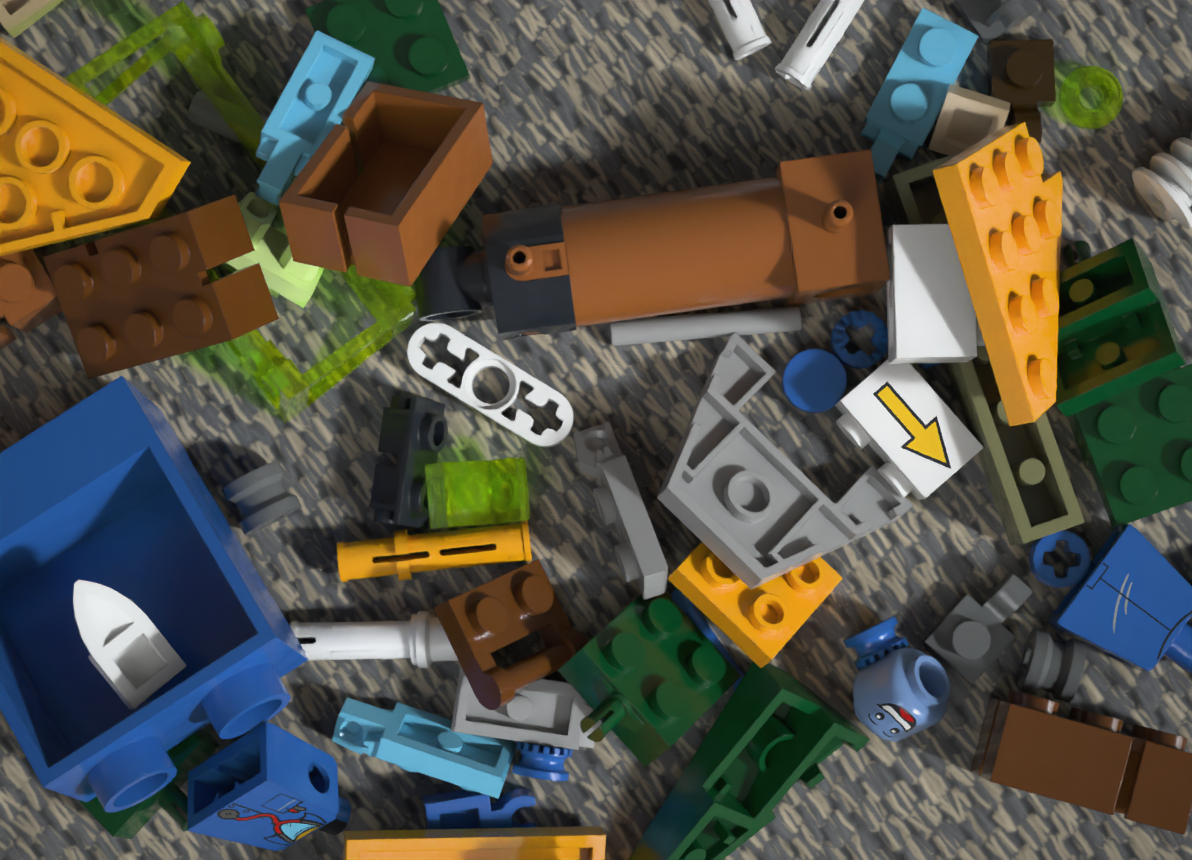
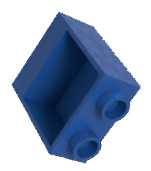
(121, 506)

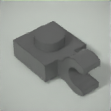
(974, 633)

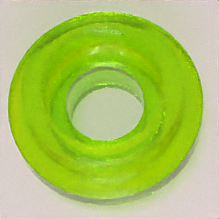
(1104, 83)

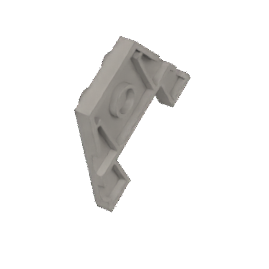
(748, 495)

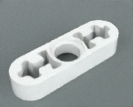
(458, 347)

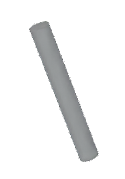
(705, 325)

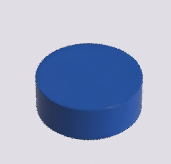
(814, 381)

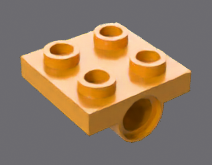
(758, 618)

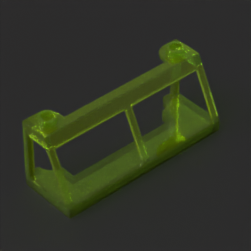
(196, 46)

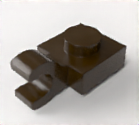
(1025, 77)

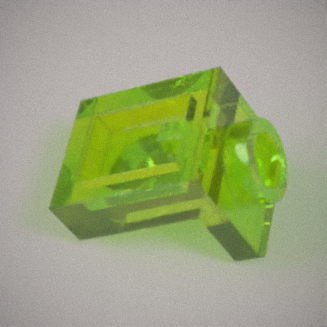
(477, 492)

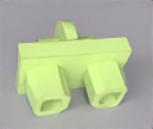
(273, 253)

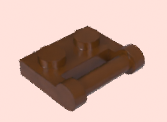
(500, 615)

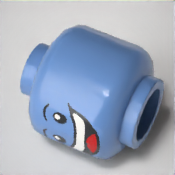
(901, 694)

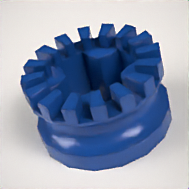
(858, 320)
(1071, 575)
(875, 641)
(542, 761)

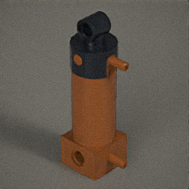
(556, 268)

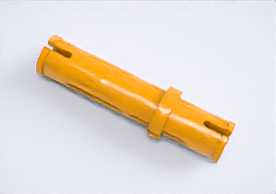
(358, 561)

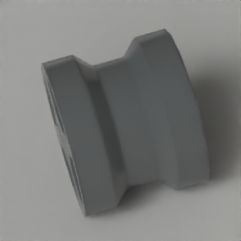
(261, 498)
(1051, 665)

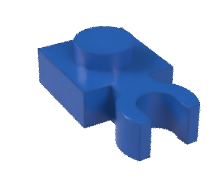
(473, 810)

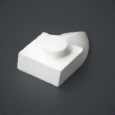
(123, 643)

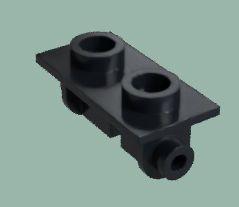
(415, 432)

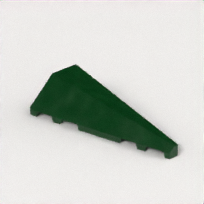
(745, 765)

